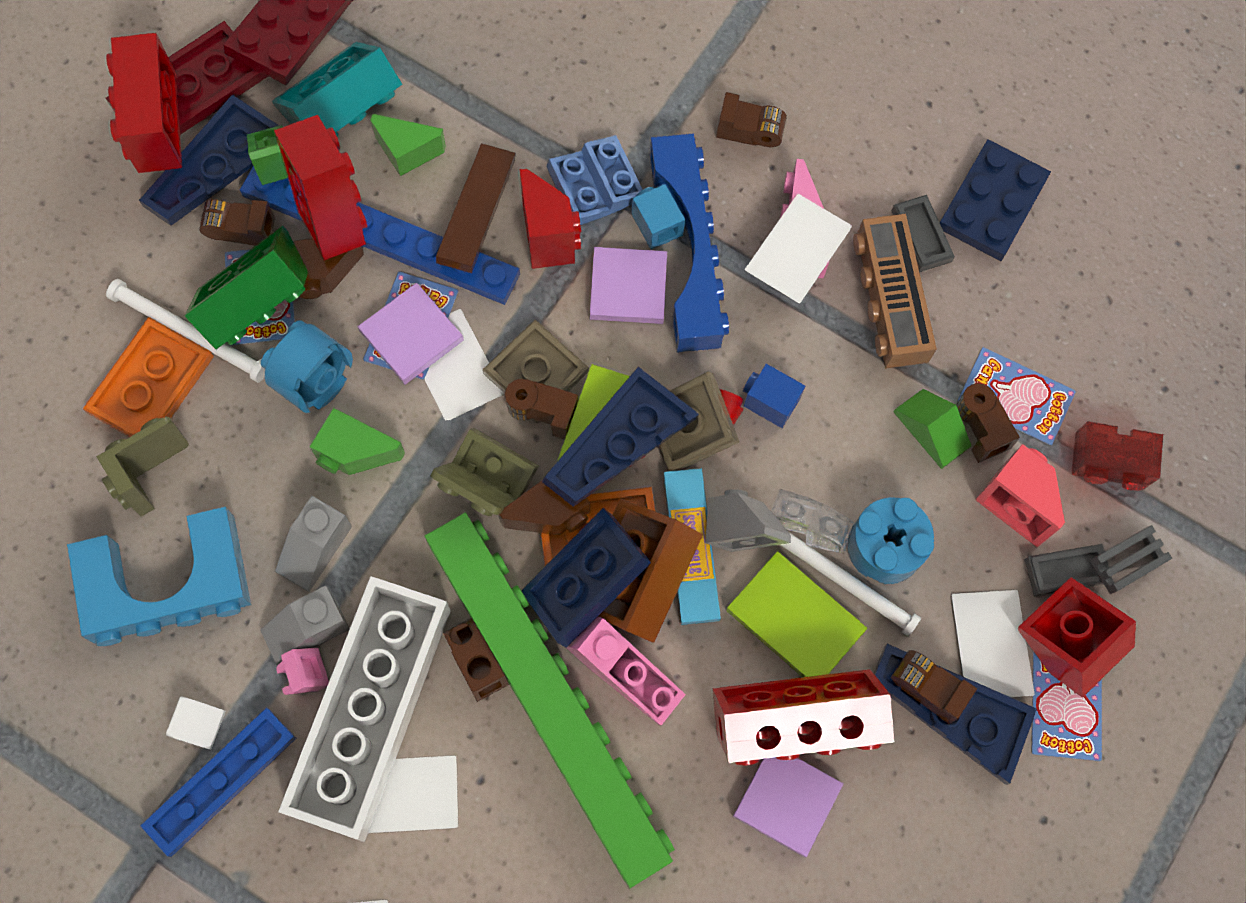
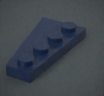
(208, 162)
(622, 433)
(987, 731)

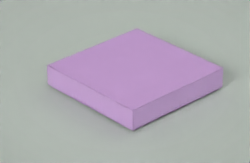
(628, 285)
(410, 333)
(788, 802)

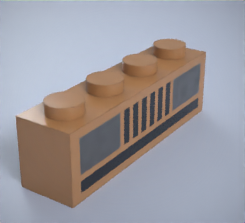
(895, 291)

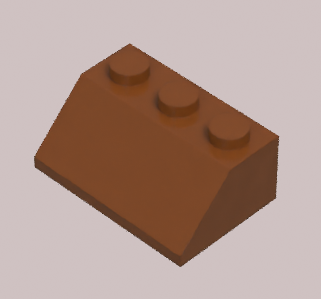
(649, 596)

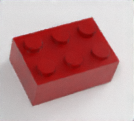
(144, 103)
(322, 186)

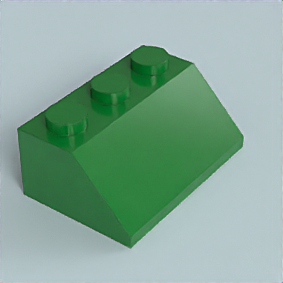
(248, 290)

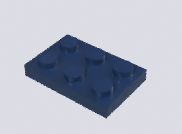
(994, 200)
(585, 577)

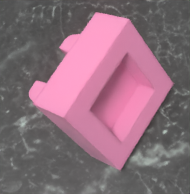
(303, 670)

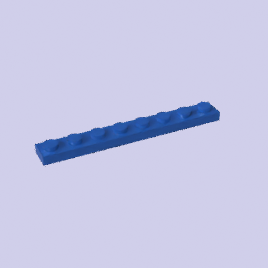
(401, 242)

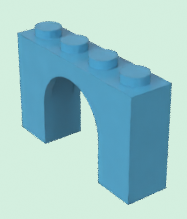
(214, 586)

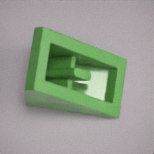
(407, 142)
(266, 155)
(935, 426)

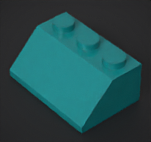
(341, 88)

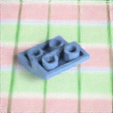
(596, 178)

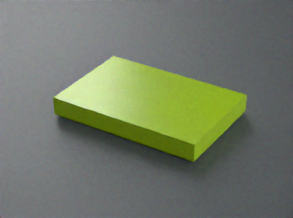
(796, 618)

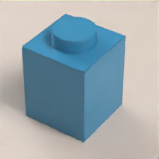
(657, 216)

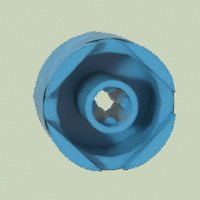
(306, 366)
(900, 521)

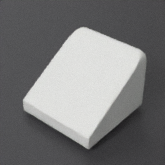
(195, 723)

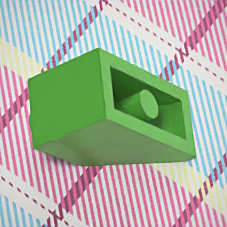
(353, 446)

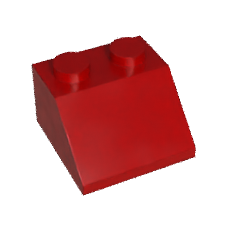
(549, 222)
(1078, 636)

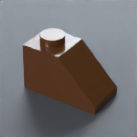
(327, 274)
(544, 512)

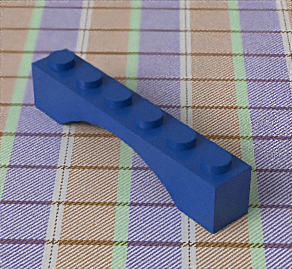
(697, 311)

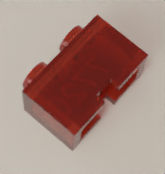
(1107, 456)

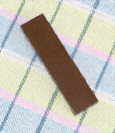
(475, 208)

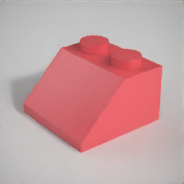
(1026, 496)

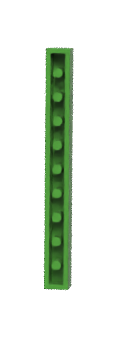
(549, 701)

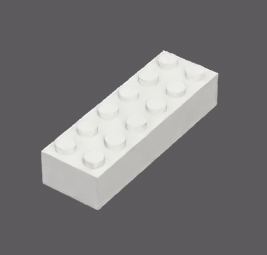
(366, 709)

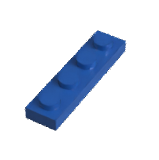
(218, 782)

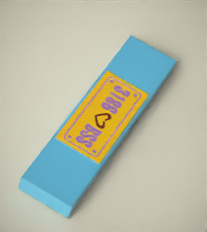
(698, 589)

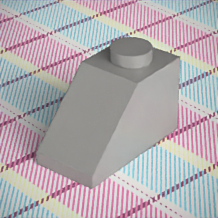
(742, 523)
(312, 543)
(305, 624)

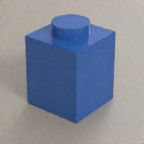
(772, 395)

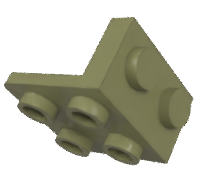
(134, 456)
(485, 473)

